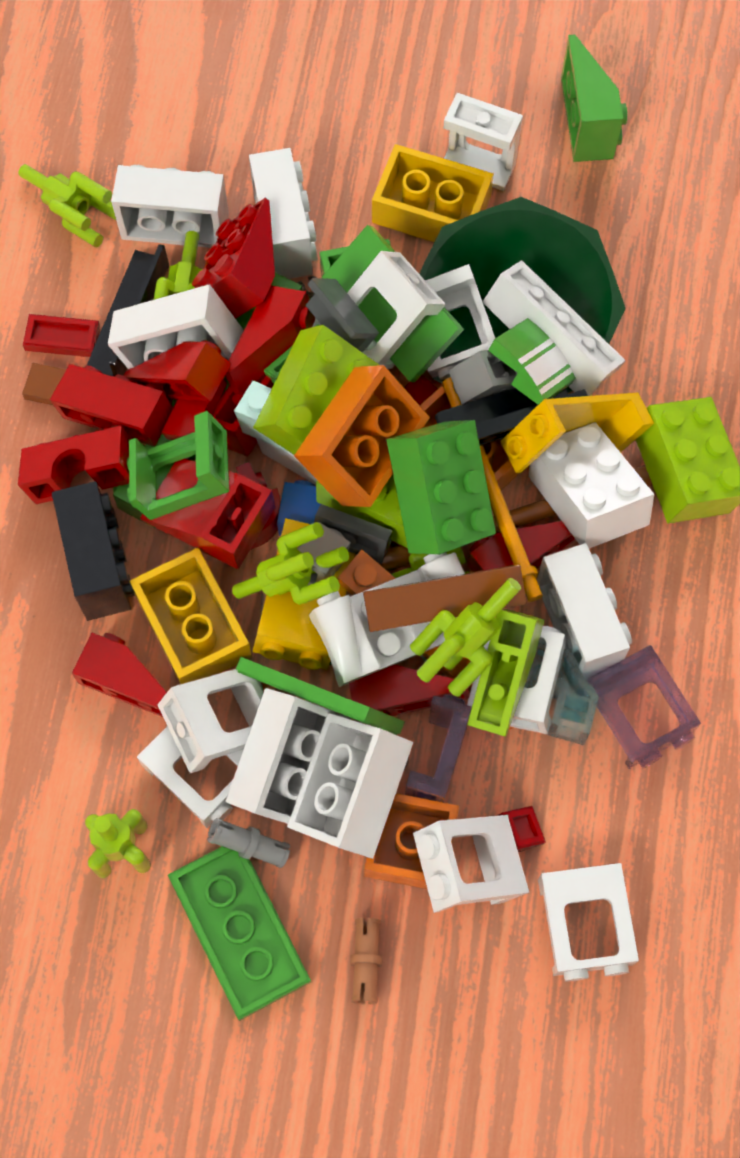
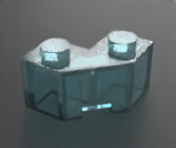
(574, 698)

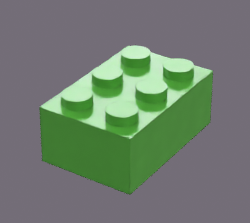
(441, 487)

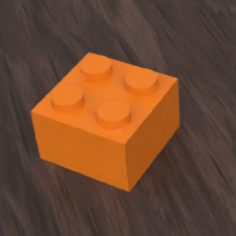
(396, 853)

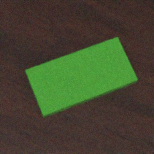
(428, 338)
(320, 696)
(239, 930)

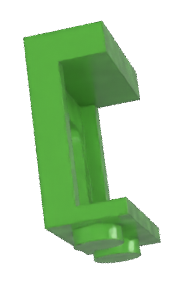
(211, 453)

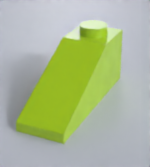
(504, 679)

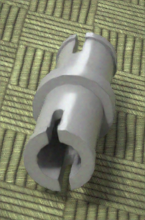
(248, 842)

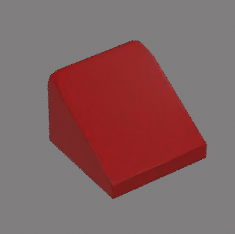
(525, 828)

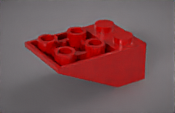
(241, 259)
(221, 525)

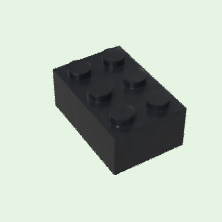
(93, 550)

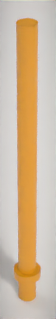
(503, 516)

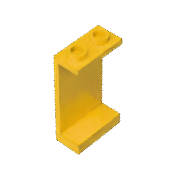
(618, 415)
(286, 627)

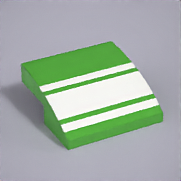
(536, 359)

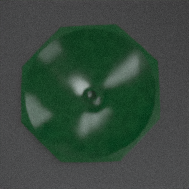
(550, 243)

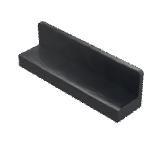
(136, 288)
(497, 413)

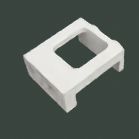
(486, 124)
(459, 290)
(405, 292)
(535, 702)
(195, 723)
(160, 760)
(496, 854)
(582, 886)

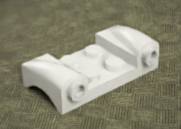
(346, 631)

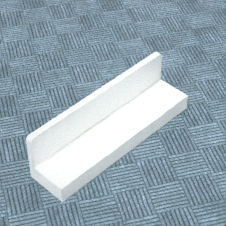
(525, 295)

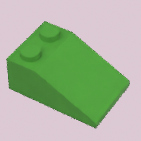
(590, 105)

